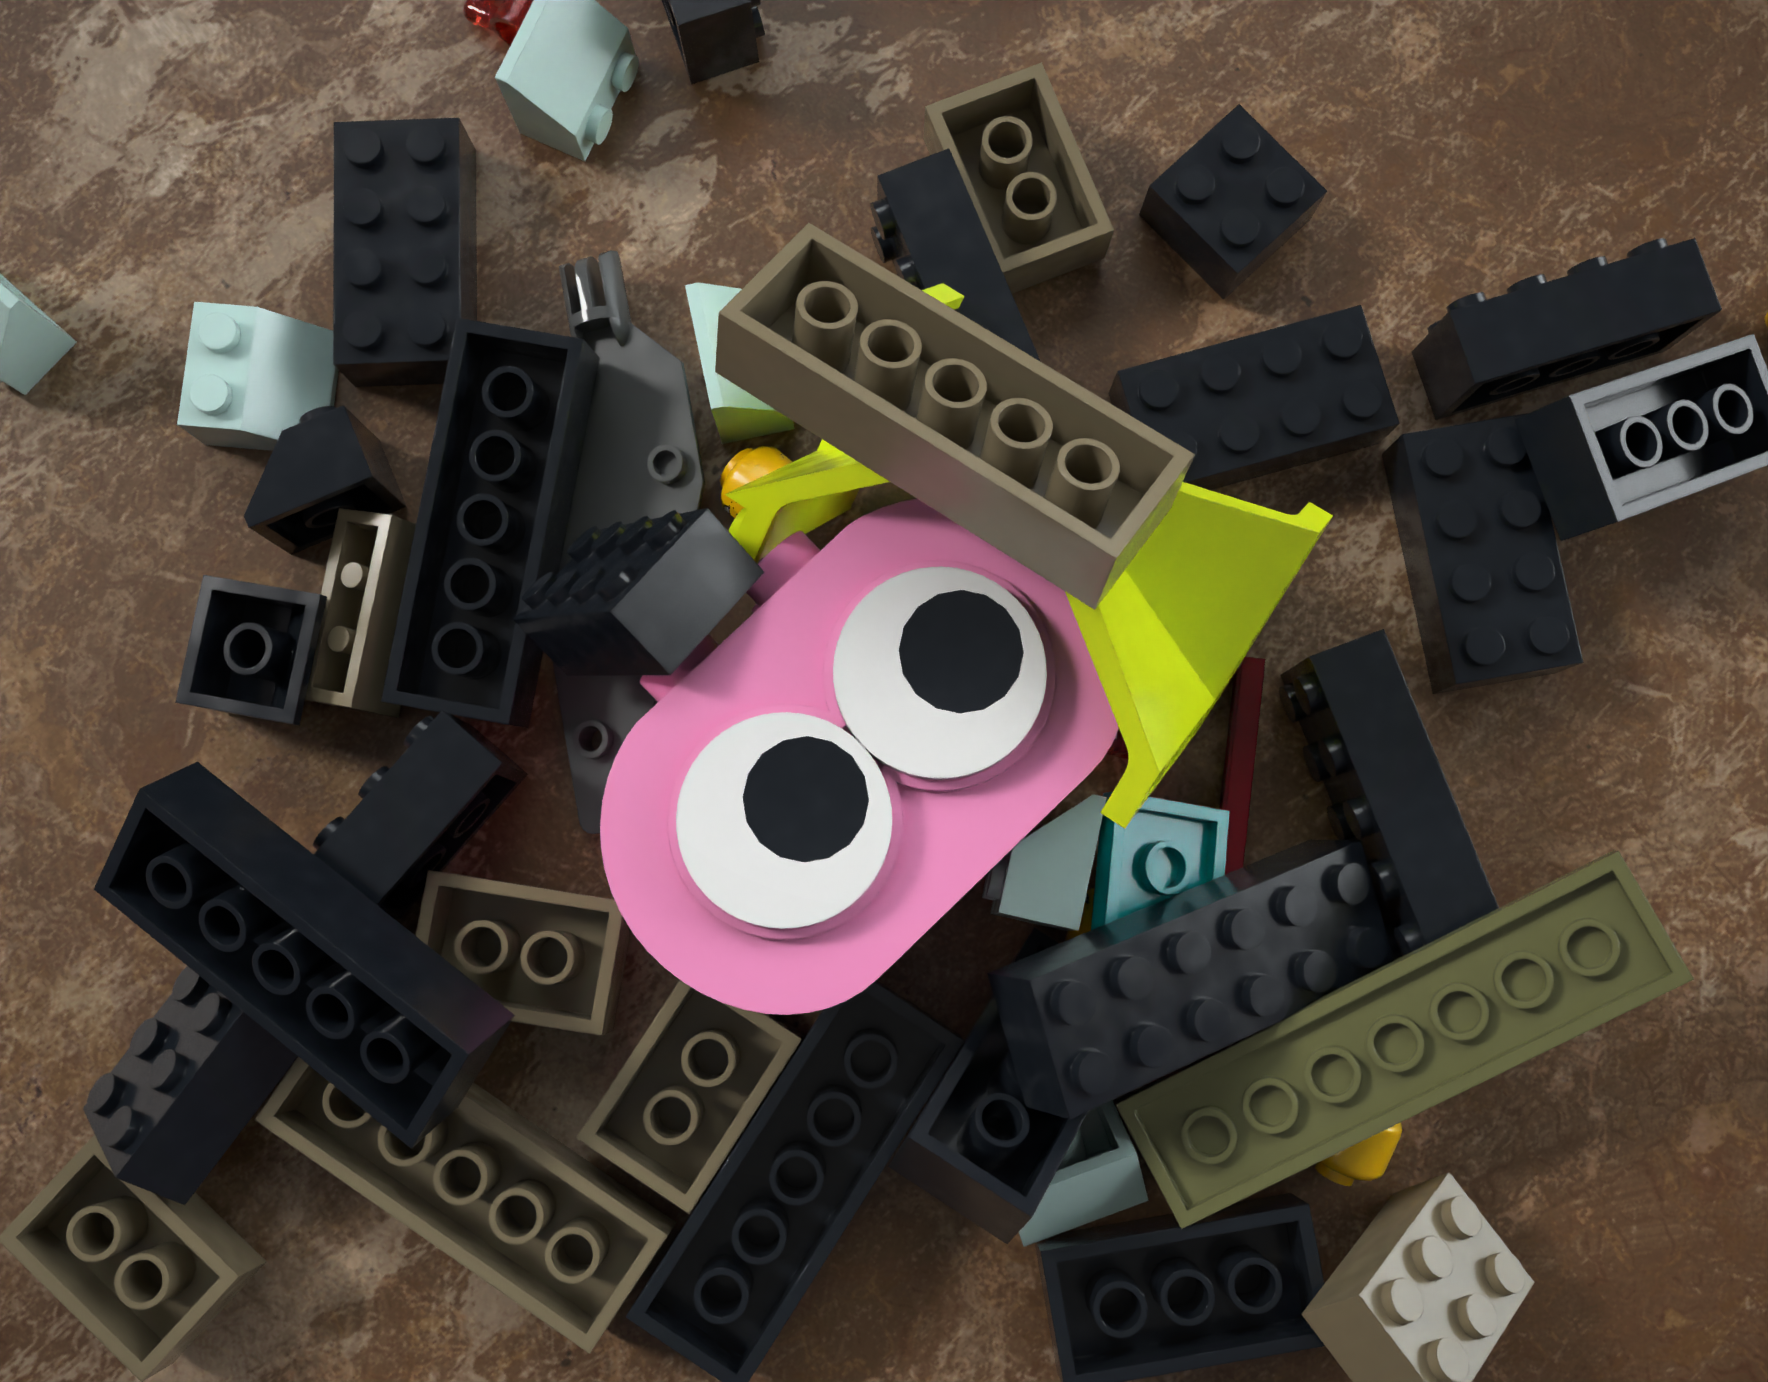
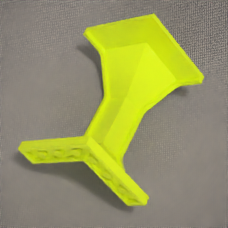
(1160, 634)

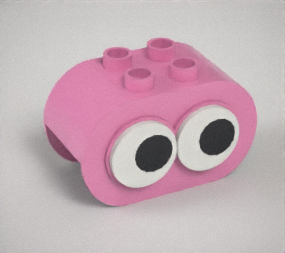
(847, 760)

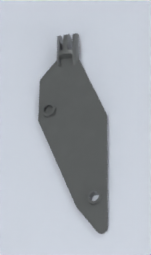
(633, 464)

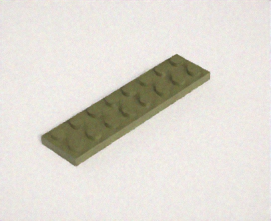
(1404, 1038)

